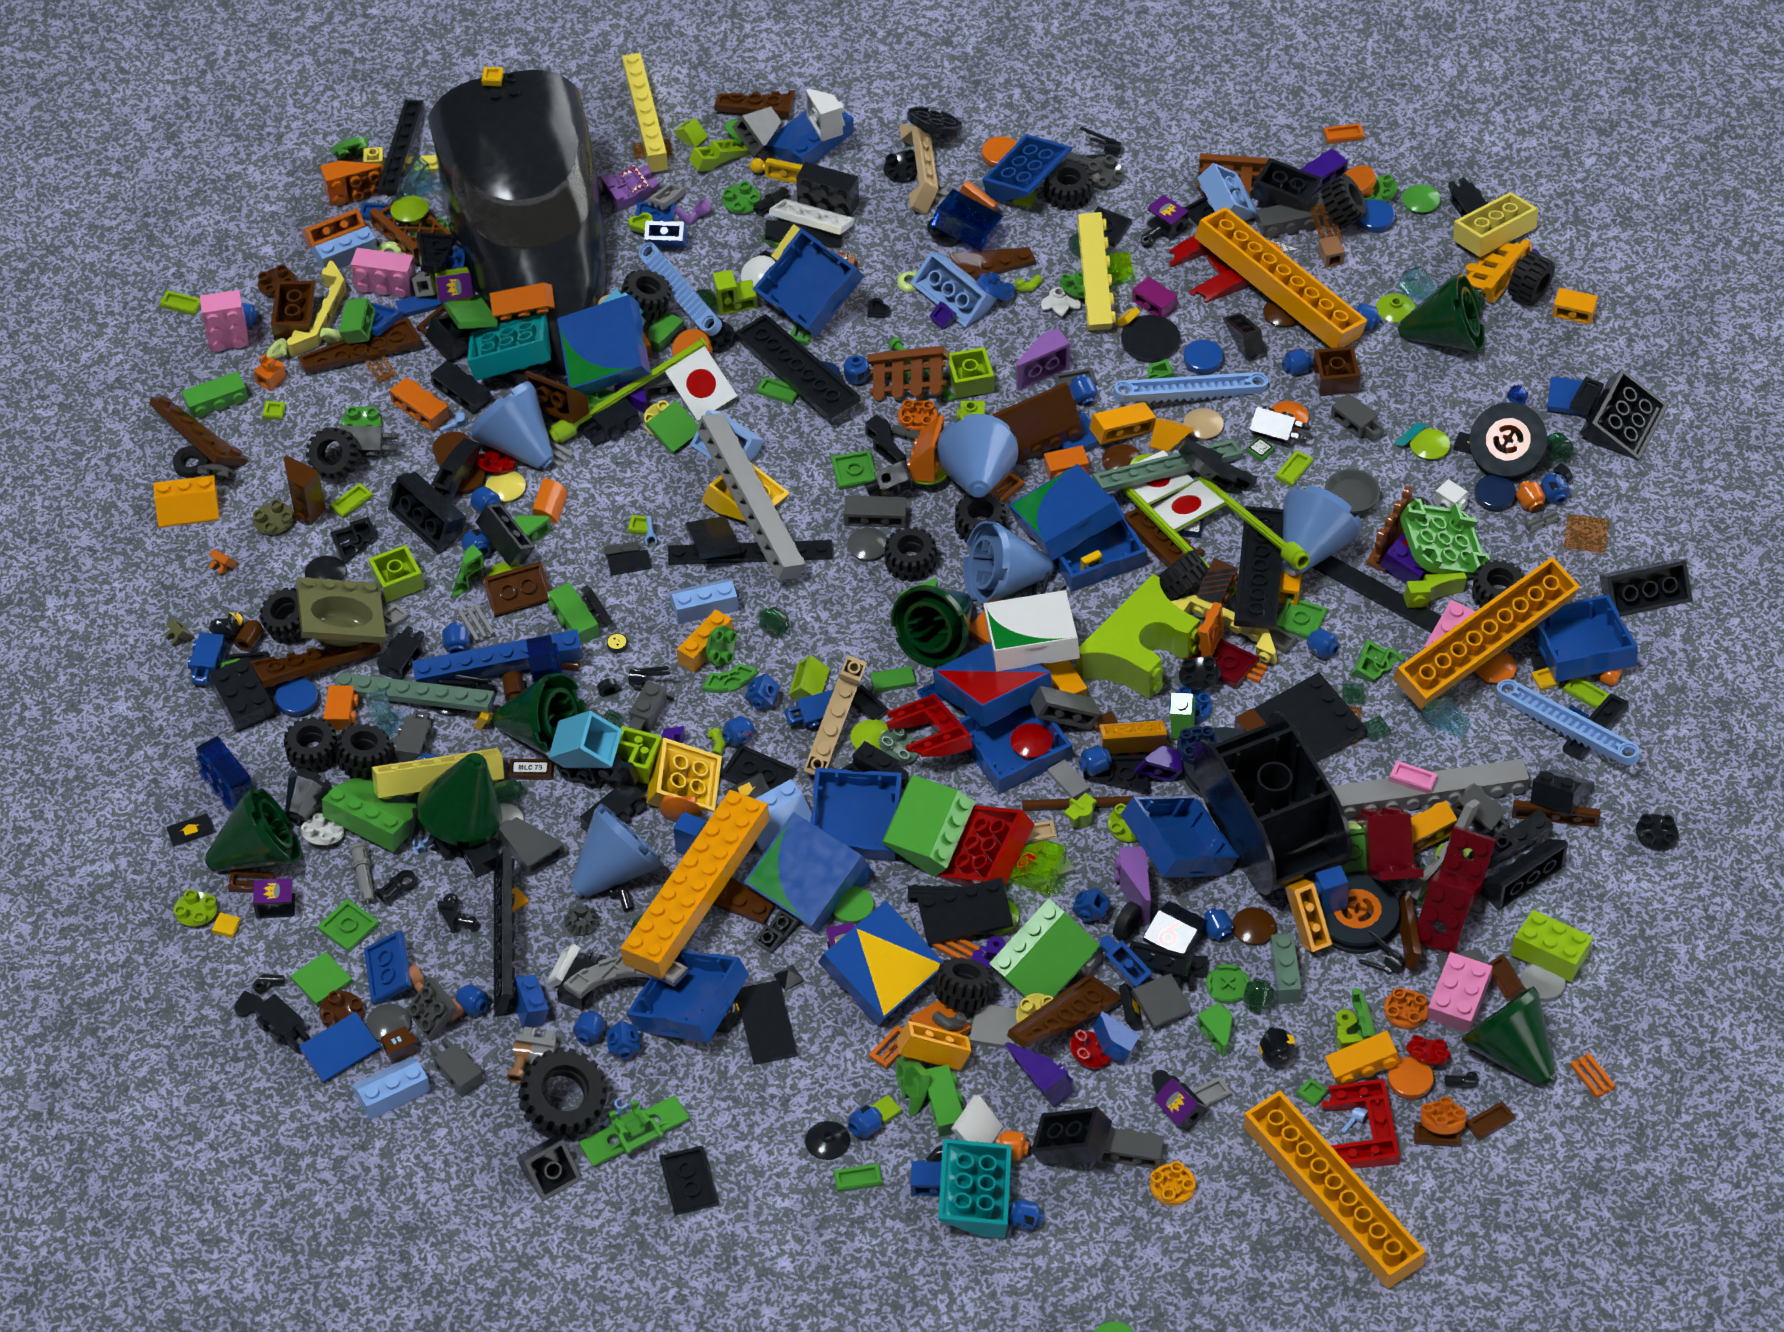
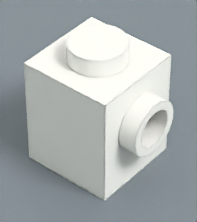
(1450, 494)

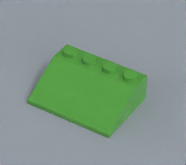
(362, 812)
(928, 824)
(1045, 952)

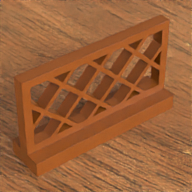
(398, 234)

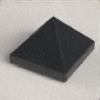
(788, 977)

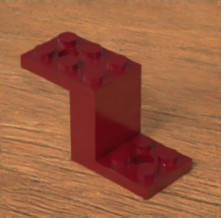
(1388, 844)
(1454, 889)

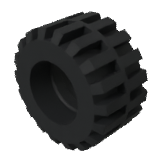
(1068, 186)
(1343, 200)
(1531, 278)
(649, 291)
(349, 452)
(973, 507)
(910, 566)
(1493, 574)
(1182, 575)
(274, 612)
(306, 732)
(361, 749)
(963, 984)

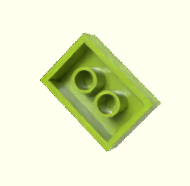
(1551, 945)

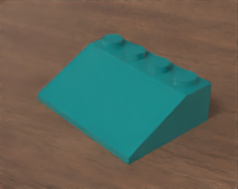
(509, 346)
(975, 1187)

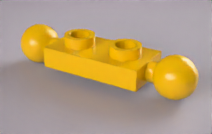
(776, 169)

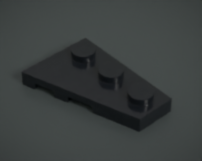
(433, 250)
(1122, 774)

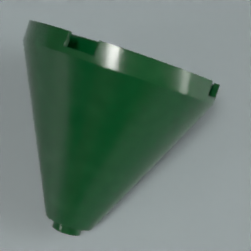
(1447, 317)
(932, 623)
(538, 709)
(461, 803)
(254, 836)
(1516, 1038)

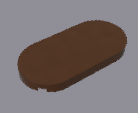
(442, 448)

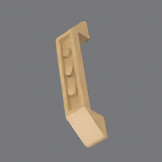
(924, 194)
(835, 714)

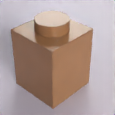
(1331, 251)

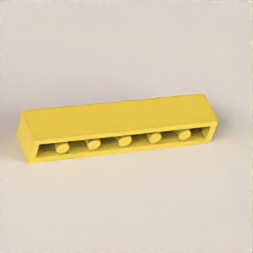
(1094, 271)
(412, 776)

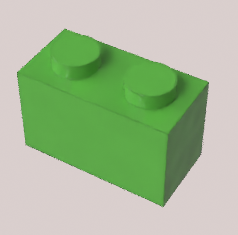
(357, 320)

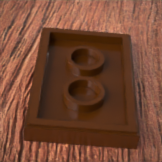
(517, 589)

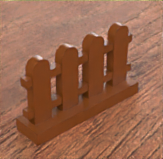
(1245, 167)
(900, 364)
(1391, 532)

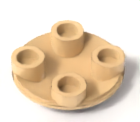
(1206, 423)

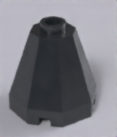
(304, 795)

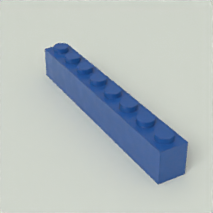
(492, 659)

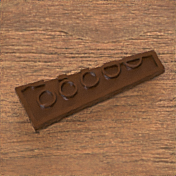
(396, 338)
(201, 437)
(275, 671)
(1068, 1009)

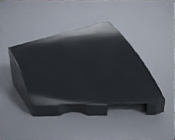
(358, 534)

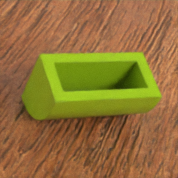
(808, 678)

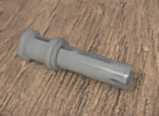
(362, 866)

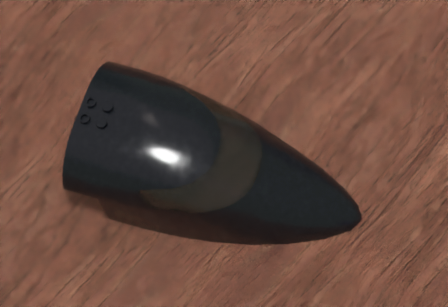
(523, 191)

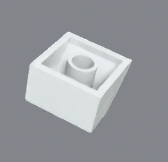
(824, 114)

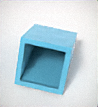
(585, 742)

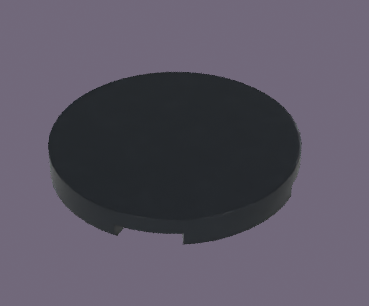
(934, 121)
(1150, 338)

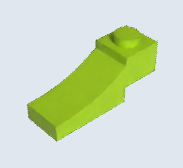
(717, 153)
(1433, 587)

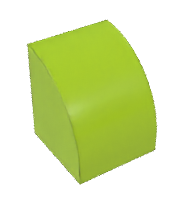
(691, 132)

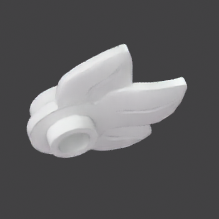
(1060, 301)

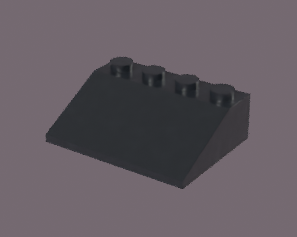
(1624, 416)

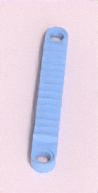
(681, 289)
(1190, 387)
(1568, 722)

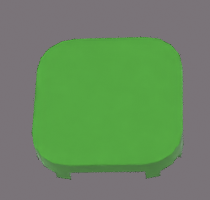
(1442, 538)

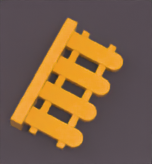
(1497, 278)

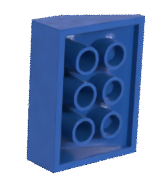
(800, 142)
(1024, 168)

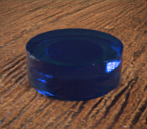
(1517, 394)

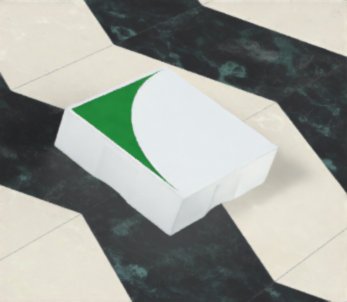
(1031, 630)

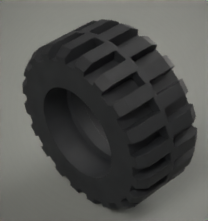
(571, 1066)

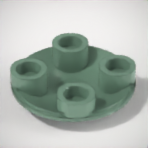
(894, 743)

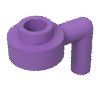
(702, 208)

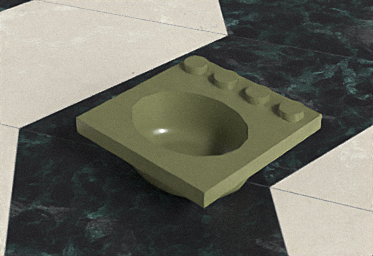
(340, 611)

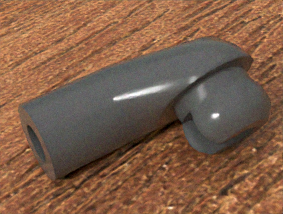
(955, 1022)

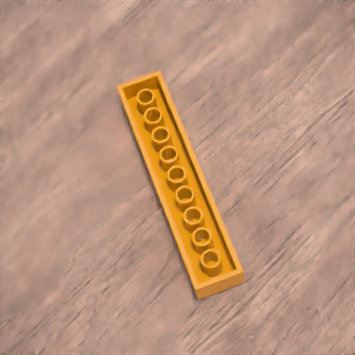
(1280, 278)
(1486, 632)
(695, 884)
(1334, 1189)

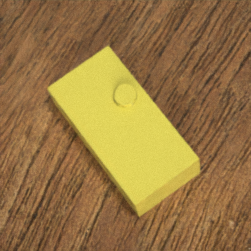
(1495, 224)

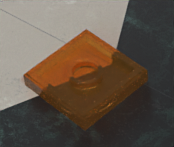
(1586, 533)

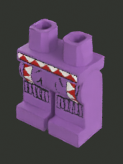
(629, 186)

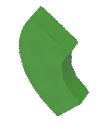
(730, 680)

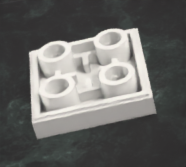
(977, 1122)

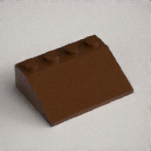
(1043, 421)

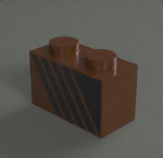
(1218, 582)

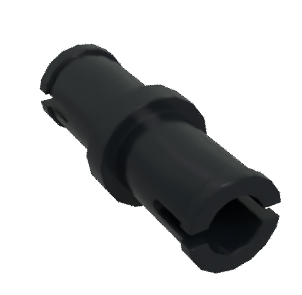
(770, 200)

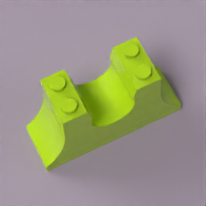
(1125, 641)

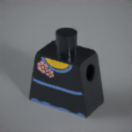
(898, 478)

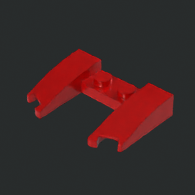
(1221, 285)
(951, 734)
(1373, 1096)

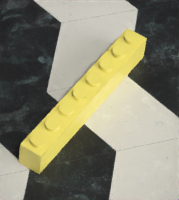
(645, 112)

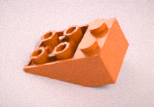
(350, 181)

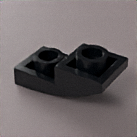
(779, 929)

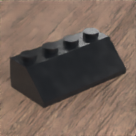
(426, 512)
(1648, 586)
(1525, 872)
(965, 911)

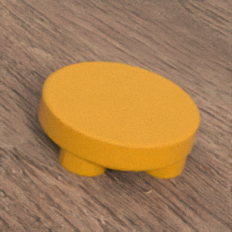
(1172, 1184)

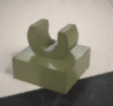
(179, 631)

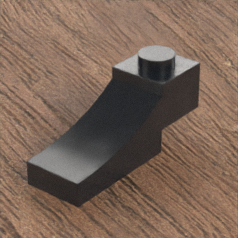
(880, 432)

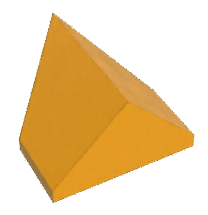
(1168, 434)

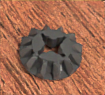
(581, 928)

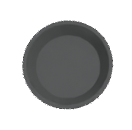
(1355, 488)

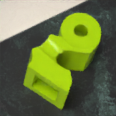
(1346, 1027)

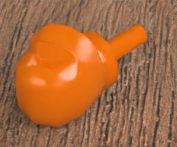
(1611, 677)

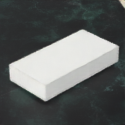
(562, 965)

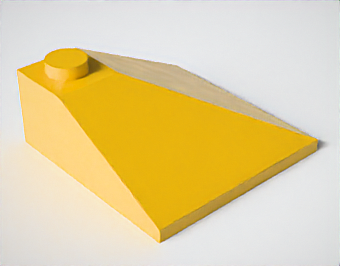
(721, 501)
(684, 772)

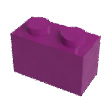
(1154, 297)

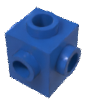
(762, 692)
(1090, 904)
(623, 1040)

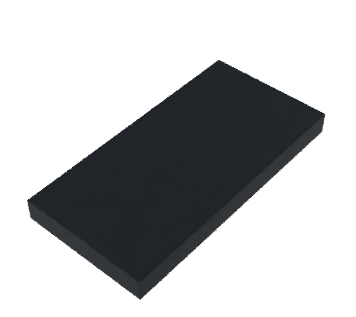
(766, 1023)

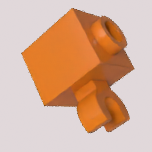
(269, 372)

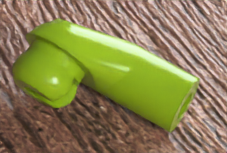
(1023, 286)
(716, 735)

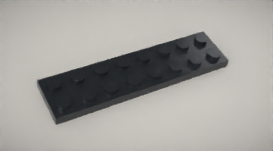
(797, 366)
(1259, 572)
(503, 932)

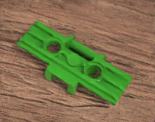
(632, 1126)

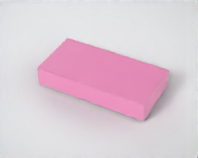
(1413, 777)

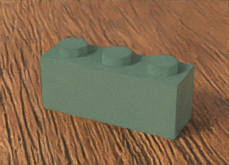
(1285, 968)

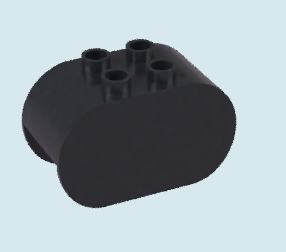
(1273, 804)

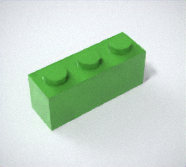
(214, 395)
(572, 612)
(944, 1099)

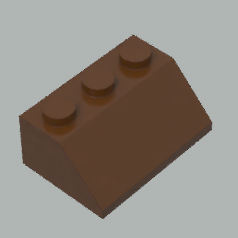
(292, 307)
(558, 398)
(304, 490)

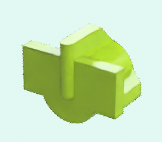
(1081, 811)

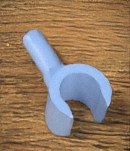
(460, 421)
(650, 530)
(420, 844)
(619, 1110)
(1357, 1115)

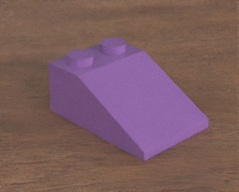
(1044, 358)
(1133, 878)

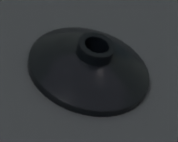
(827, 1148)

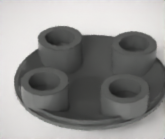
(1106, 172)
(217, 470)
(867, 544)
(387, 1019)

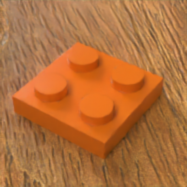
(1211, 630)

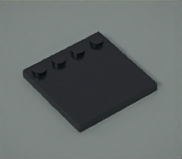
(1317, 714)

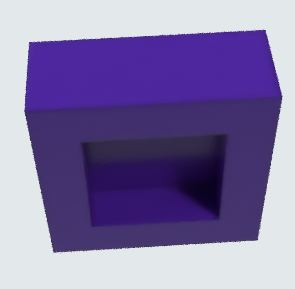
(943, 315)

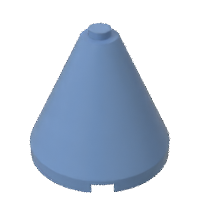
(516, 427)
(977, 452)
(1317, 523)
(1001, 563)
(611, 855)

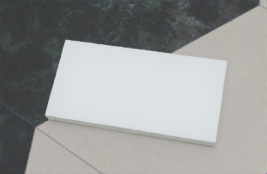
(811, 216)

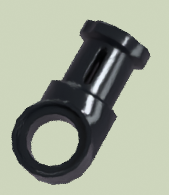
(395, 886)

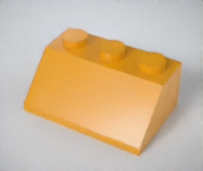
(186, 501)
(1133, 737)

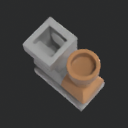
(527, 1048)

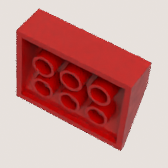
(988, 845)

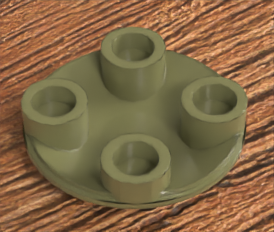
(273, 517)

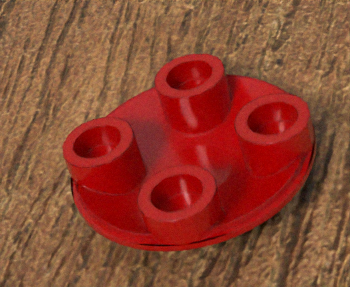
(495, 461)
(1031, 741)
(1087, 1049)
(1428, 1050)

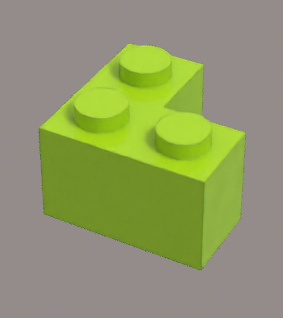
(733, 295)
(640, 749)

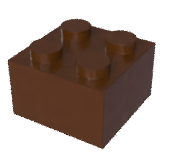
(1336, 370)

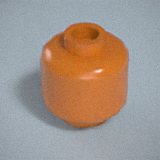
(1530, 496)
(1017, 1140)

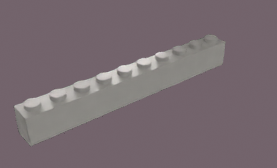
(750, 496)
(1494, 778)

